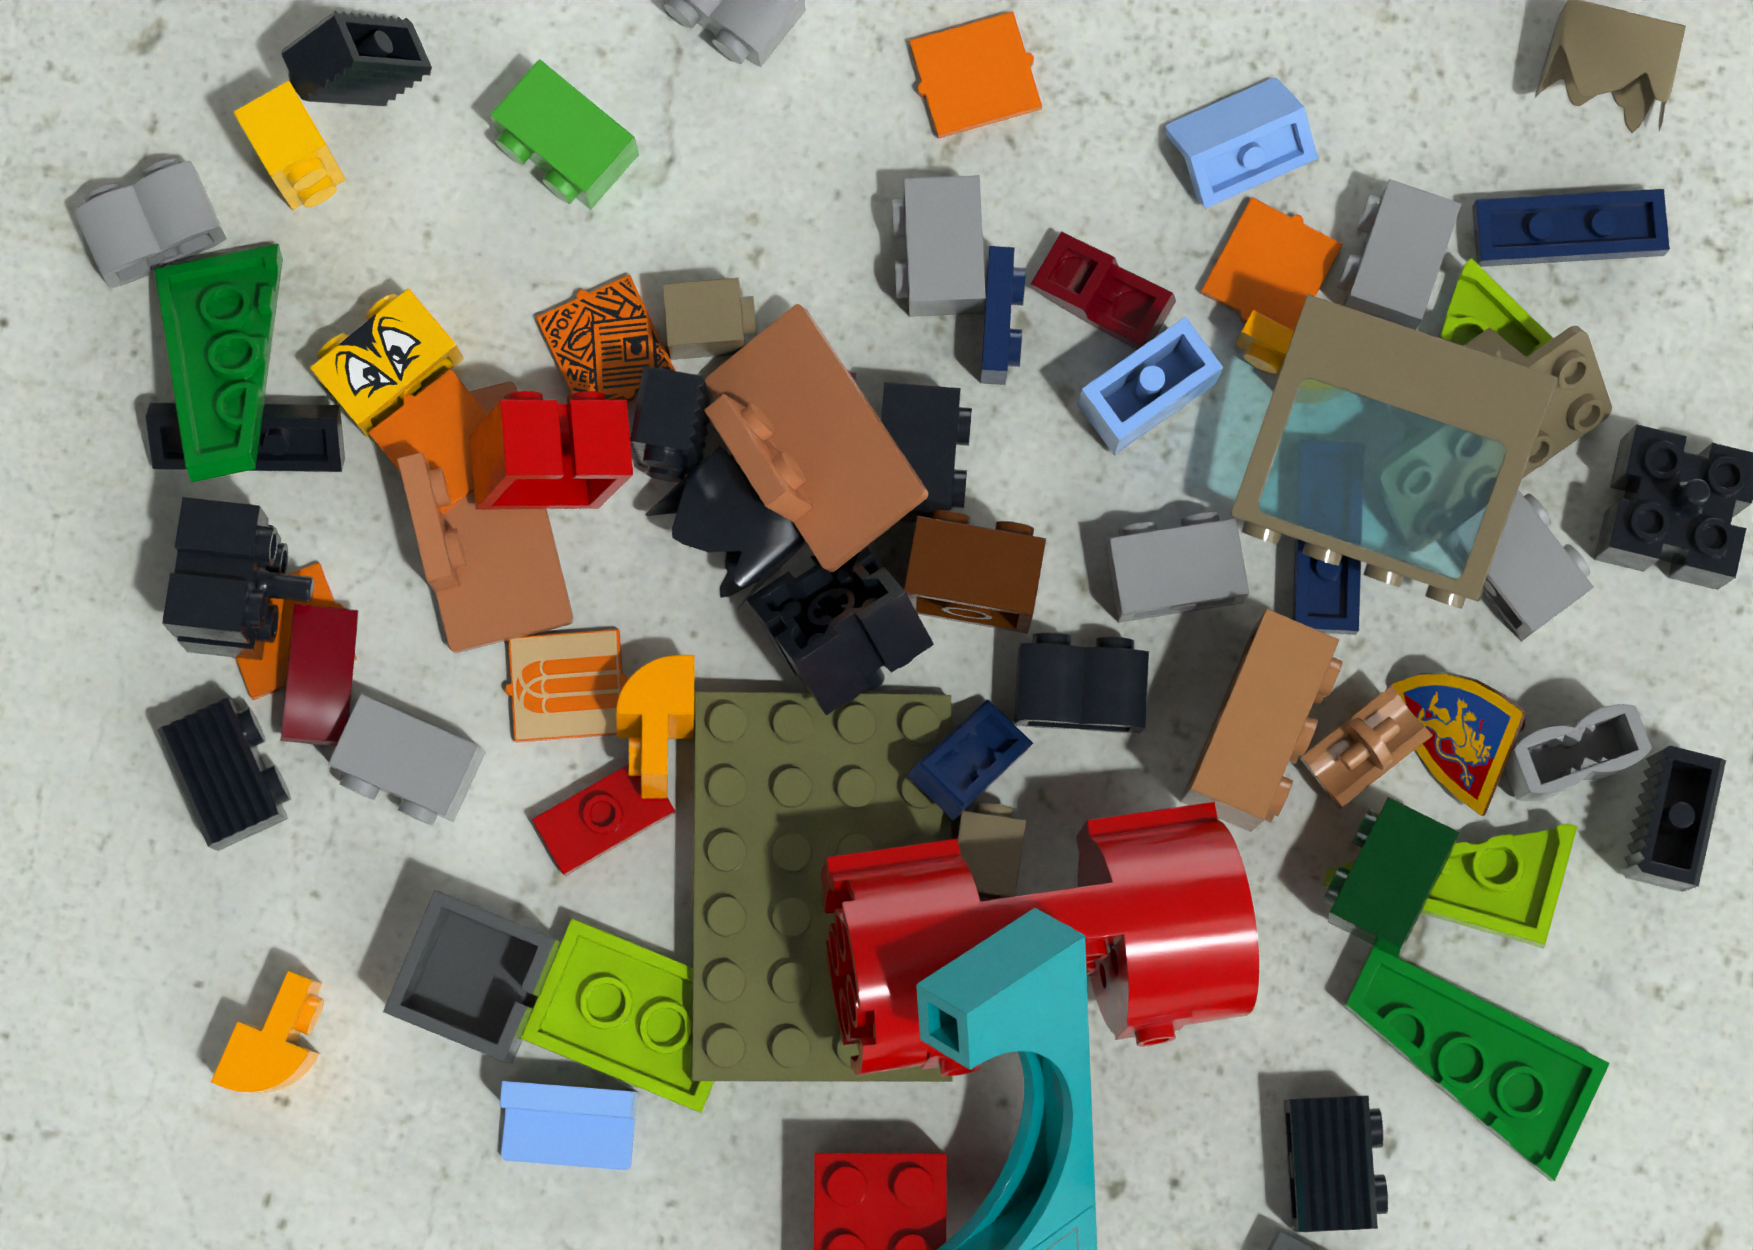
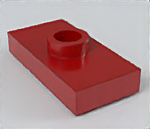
(599, 820)

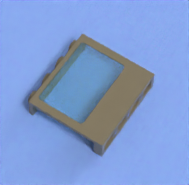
(1392, 450)

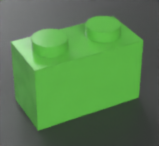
(563, 136)

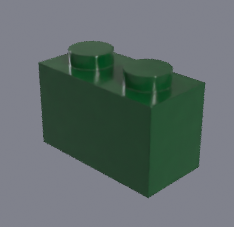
(1391, 875)

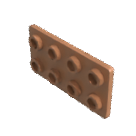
(811, 439)
(489, 568)

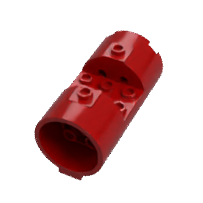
(1154, 897)

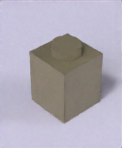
(707, 318)
(992, 848)

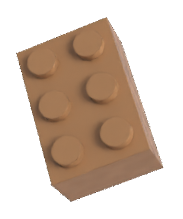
(1264, 721)

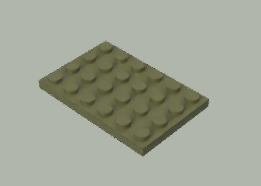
(770, 804)

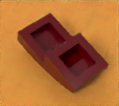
(1102, 292)
(319, 674)

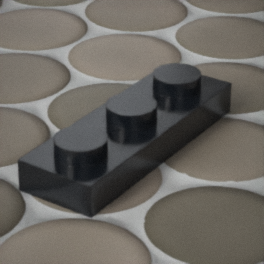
(289, 440)

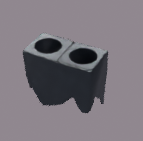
(725, 514)

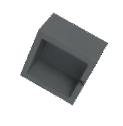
(471, 976)

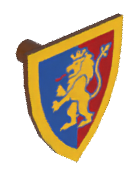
(1470, 732)

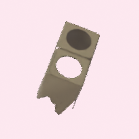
(1613, 52)

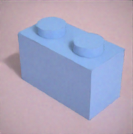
(1149, 385)

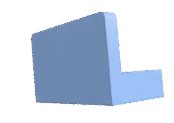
(1243, 141)
(568, 1125)

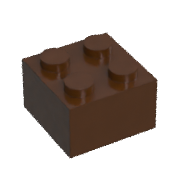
(974, 571)

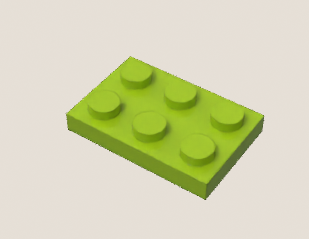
(620, 1014)

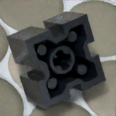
(1677, 507)
(224, 579)
(841, 627)

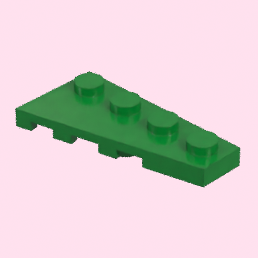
(219, 350)
(1492, 1063)

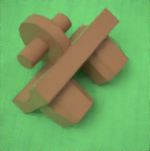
(1365, 747)

